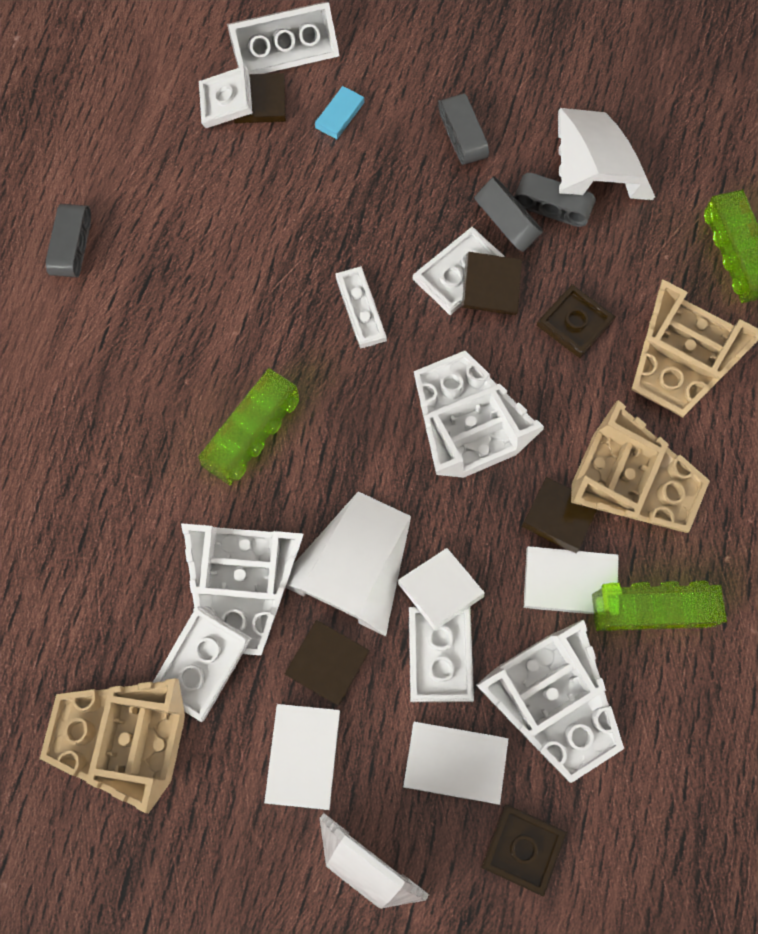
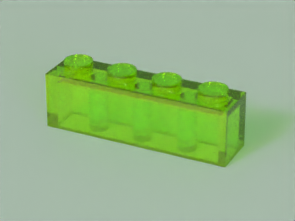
(737, 238)
(249, 427)
(658, 606)

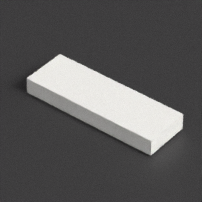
(361, 307)

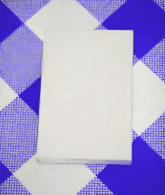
(445, 273)
(566, 579)
(440, 659)
(203, 661)
(302, 757)
(456, 763)

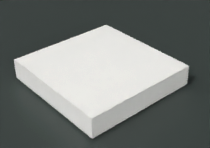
(225, 97)
(441, 588)

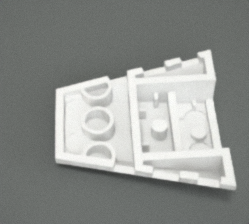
(597, 151)
(470, 417)
(356, 561)
(240, 576)
(558, 701)
(365, 870)

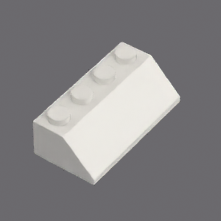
(284, 39)

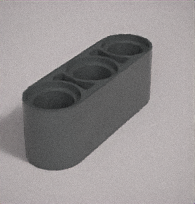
(463, 129)
(543, 197)
(508, 214)
(68, 240)

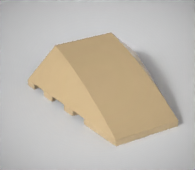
(687, 351)
(637, 475)
(119, 738)

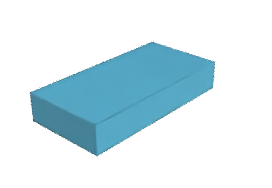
(339, 112)

